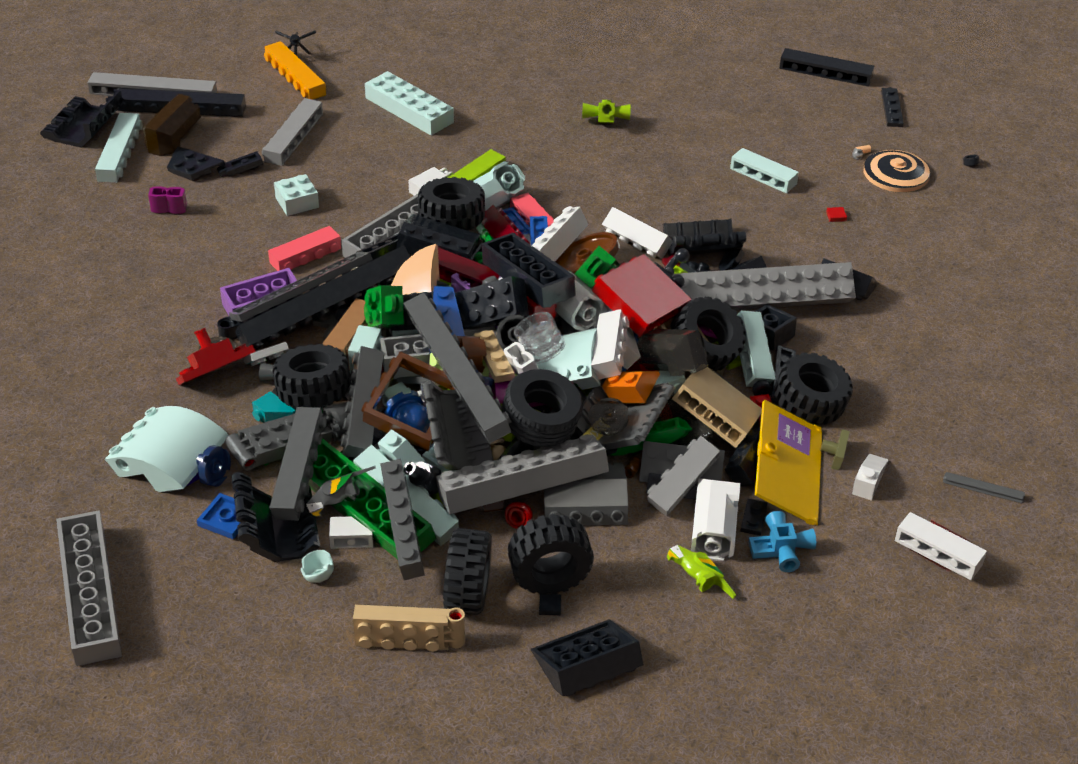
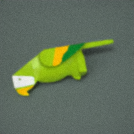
(700, 568)

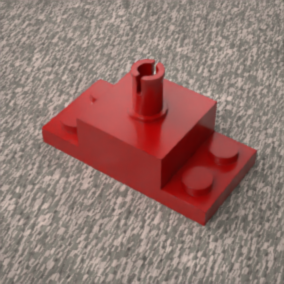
(211, 356)

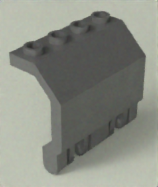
(591, 500)

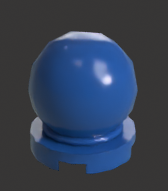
(409, 410)

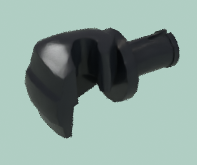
(423, 475)

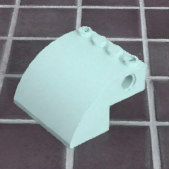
(576, 359)
(165, 447)

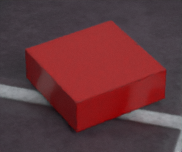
(836, 214)

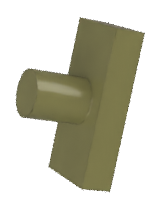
(837, 449)

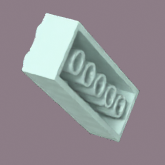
(409, 103)

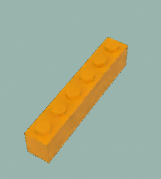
(295, 70)

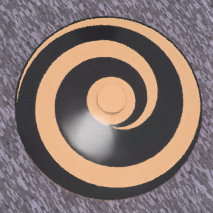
(896, 171)

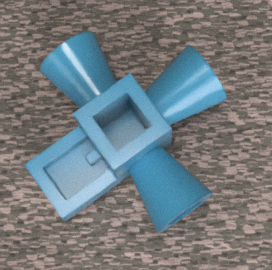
(782, 542)

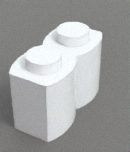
(519, 358)

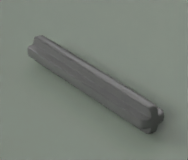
(984, 487)

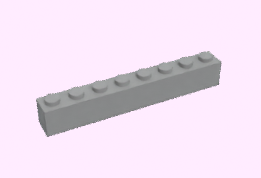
(106, 82)

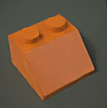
(631, 386)

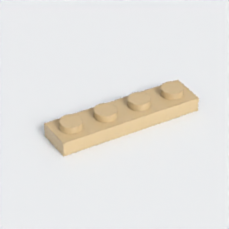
(495, 358)

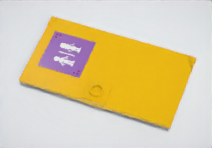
(789, 463)

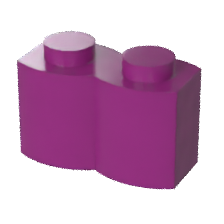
(167, 200)

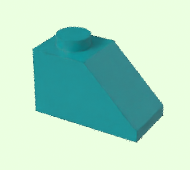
(270, 408)

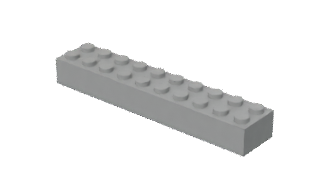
(774, 285)

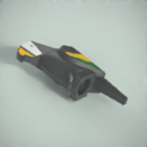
(335, 491)

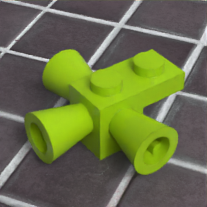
(606, 111)

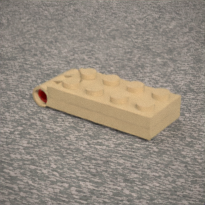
(408, 627)

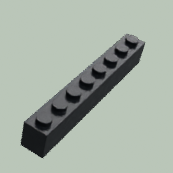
(210, 103)

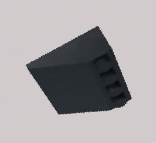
(422, 232)
(588, 657)

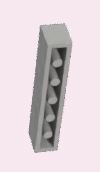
(292, 132)

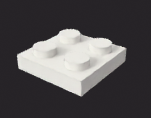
(260, 356)

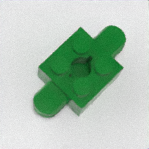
(597, 263)
(384, 306)

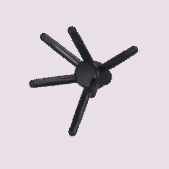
(295, 40)

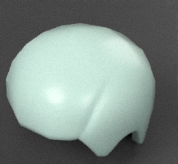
(317, 566)

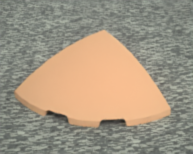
(419, 271)

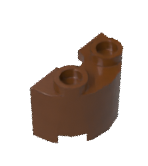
(475, 349)

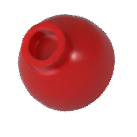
(518, 514)

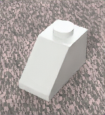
(349, 533)

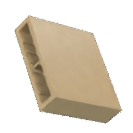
(718, 405)

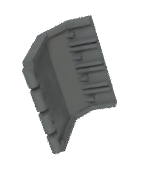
(641, 416)
(453, 430)

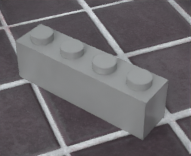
(683, 475)

